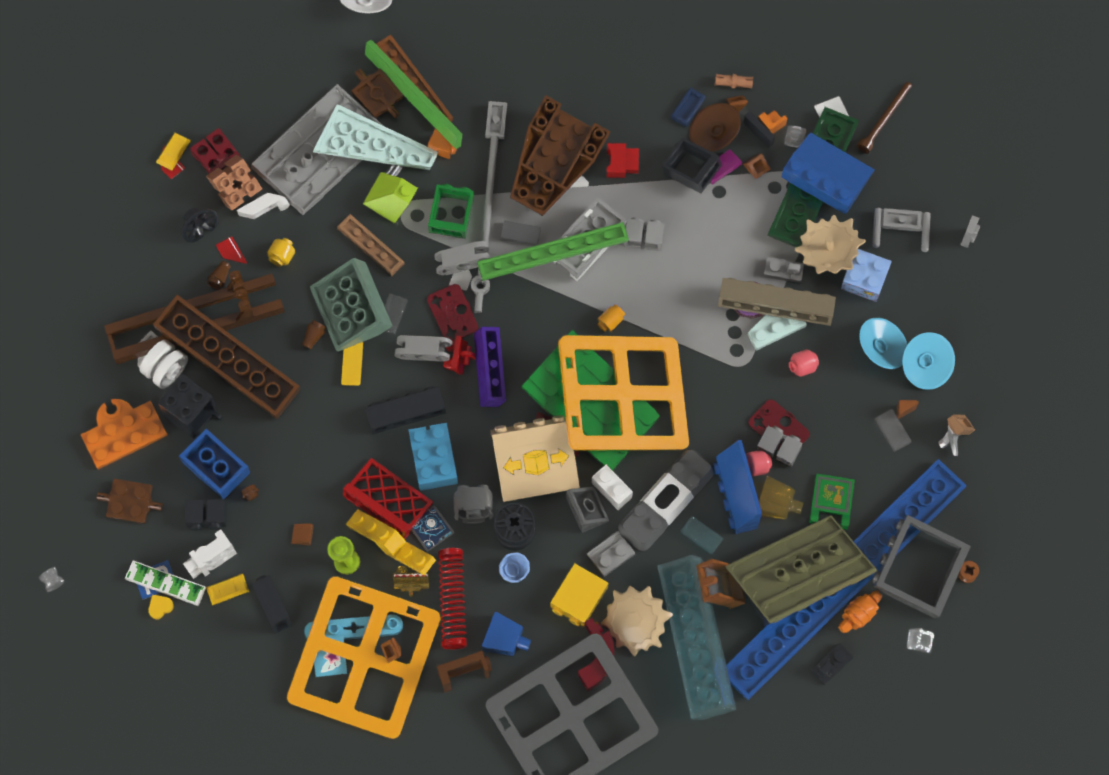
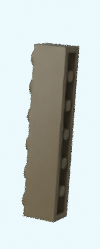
(776, 301)

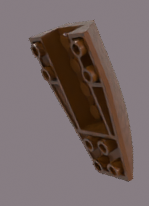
(554, 156)

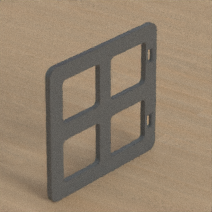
(572, 716)

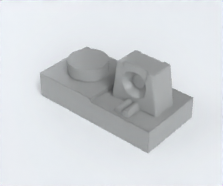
(783, 270)

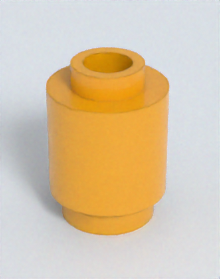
(610, 318)

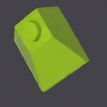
(390, 196)

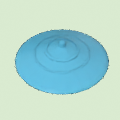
(883, 342)
(928, 360)

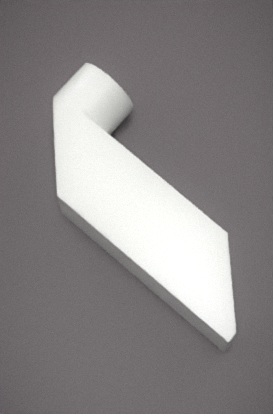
(262, 205)

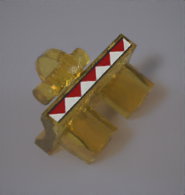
(409, 581)

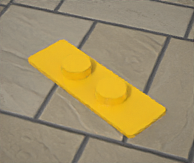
(352, 365)

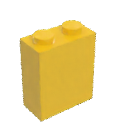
(578, 595)

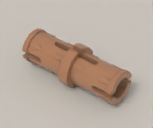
(733, 81)

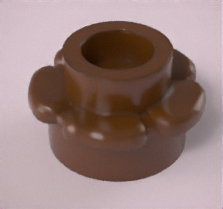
(250, 492)

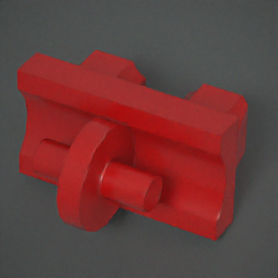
(461, 355)

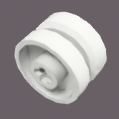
(163, 364)

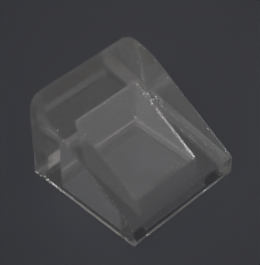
(920, 640)

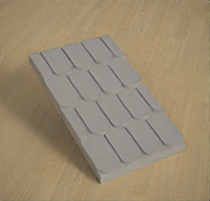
(294, 167)

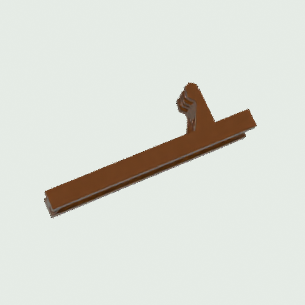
(236, 289)

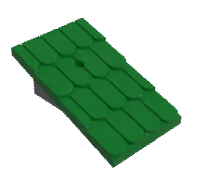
(597, 416)

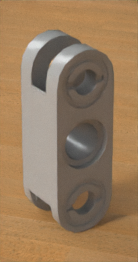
(461, 257)
(422, 348)

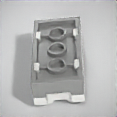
(594, 217)

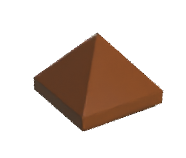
(737, 102)
(391, 650)

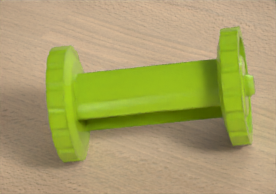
(343, 554)

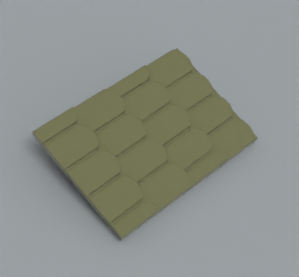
(801, 569)

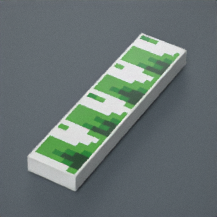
(165, 583)

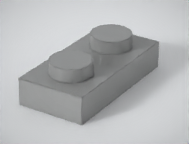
(971, 232)

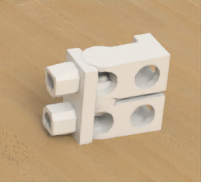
(210, 556)

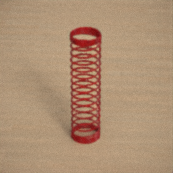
(444, 555)

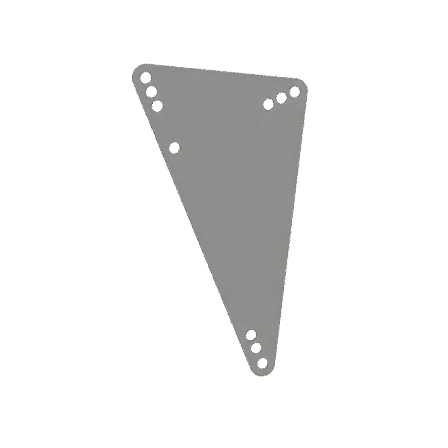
(662, 290)

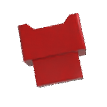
(623, 160)

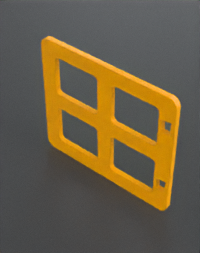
(623, 393)
(363, 658)

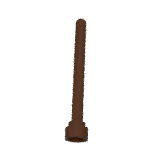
(866, 143)

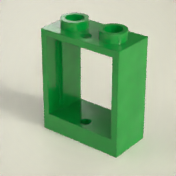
(448, 228)

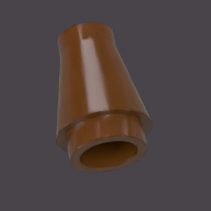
(219, 275)
(313, 334)

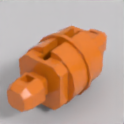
(860, 611)

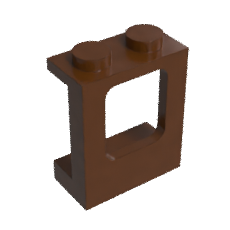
(462, 666)

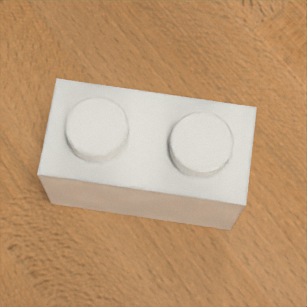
(612, 487)

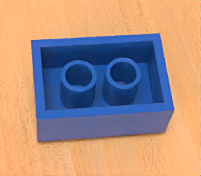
(214, 464)

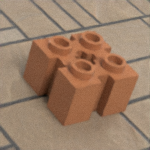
(223, 180)

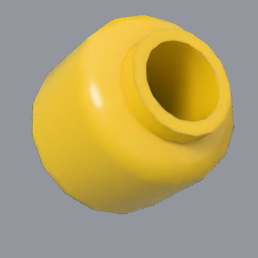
(281, 252)

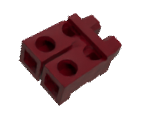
(214, 159)

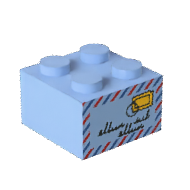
(867, 275)

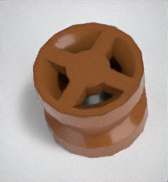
(965, 574)

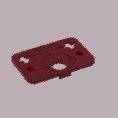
(447, 313)
(773, 418)

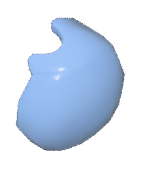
(514, 567)

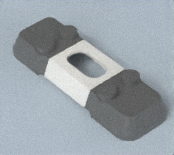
(647, 521)

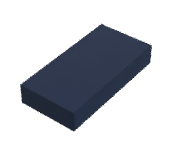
(688, 107)

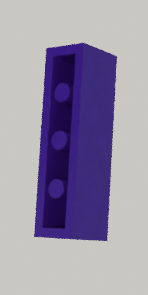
(489, 367)

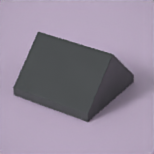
(586, 508)

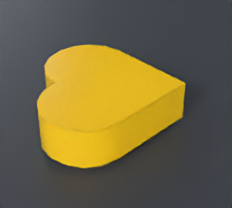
(159, 606)

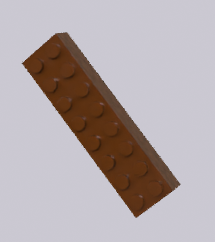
(227, 357)

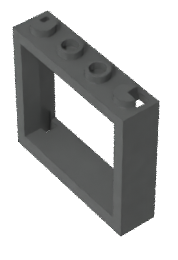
(948, 581)

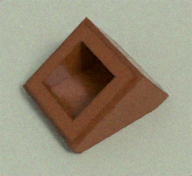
(757, 165)
(905, 407)
(302, 534)

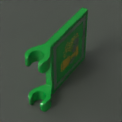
(832, 496)

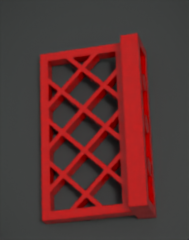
(375, 508)

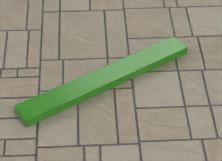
(414, 94)
(552, 251)

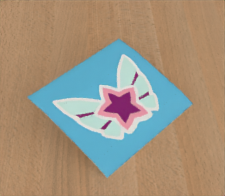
(330, 664)

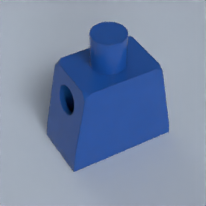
(504, 636)

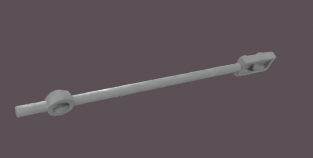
(494, 130)

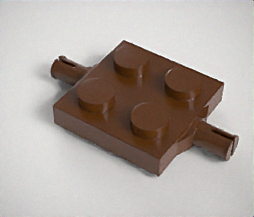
(377, 93)
(129, 501)

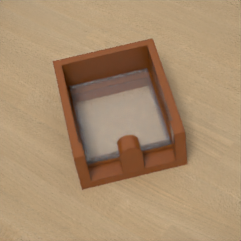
(719, 585)

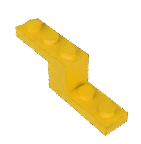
(391, 542)

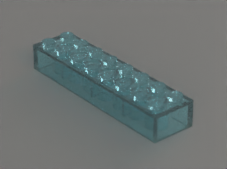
(696, 640)

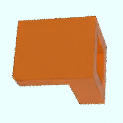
(772, 121)

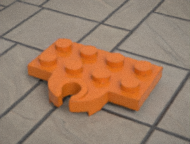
(122, 432)

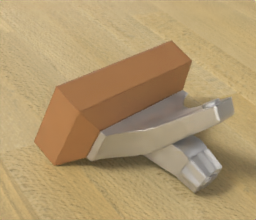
(957, 426)

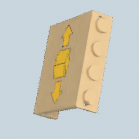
(534, 458)

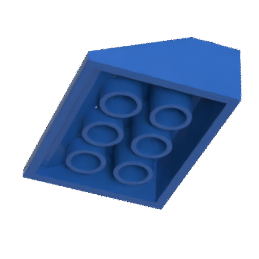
(827, 173)
(738, 489)

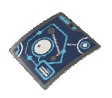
(432, 529)

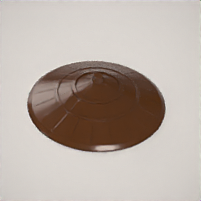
(715, 126)

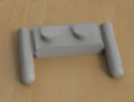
(901, 220)

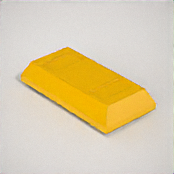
(173, 151)
(227, 589)

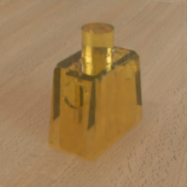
(778, 500)

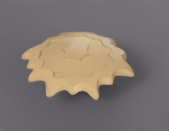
(830, 245)
(636, 619)

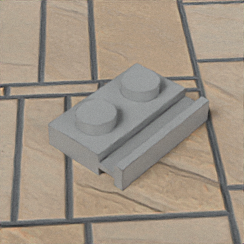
(611, 553)

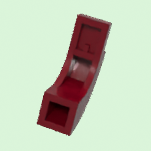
(594, 673)

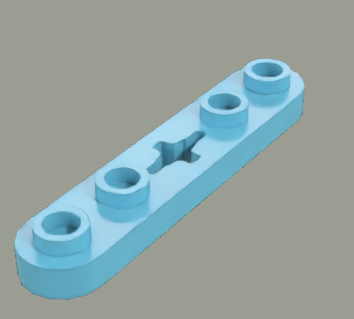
(392, 626)

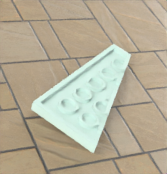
(363, 139)

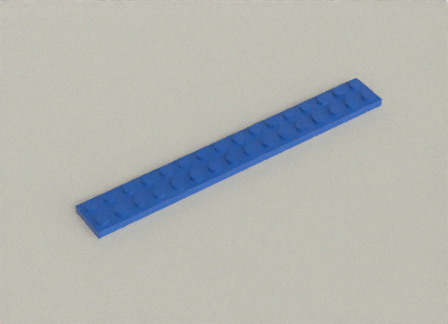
(783, 639)

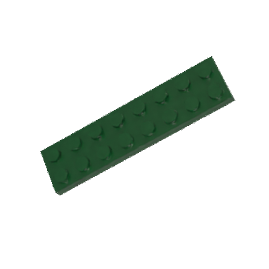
(799, 205)

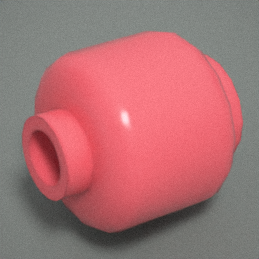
(803, 362)
(759, 462)

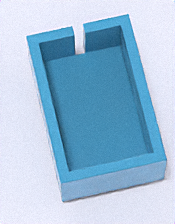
(433, 456)

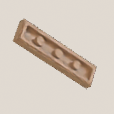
(370, 245)

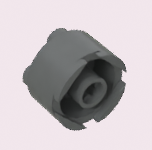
(473, 504)

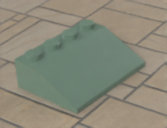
(350, 305)

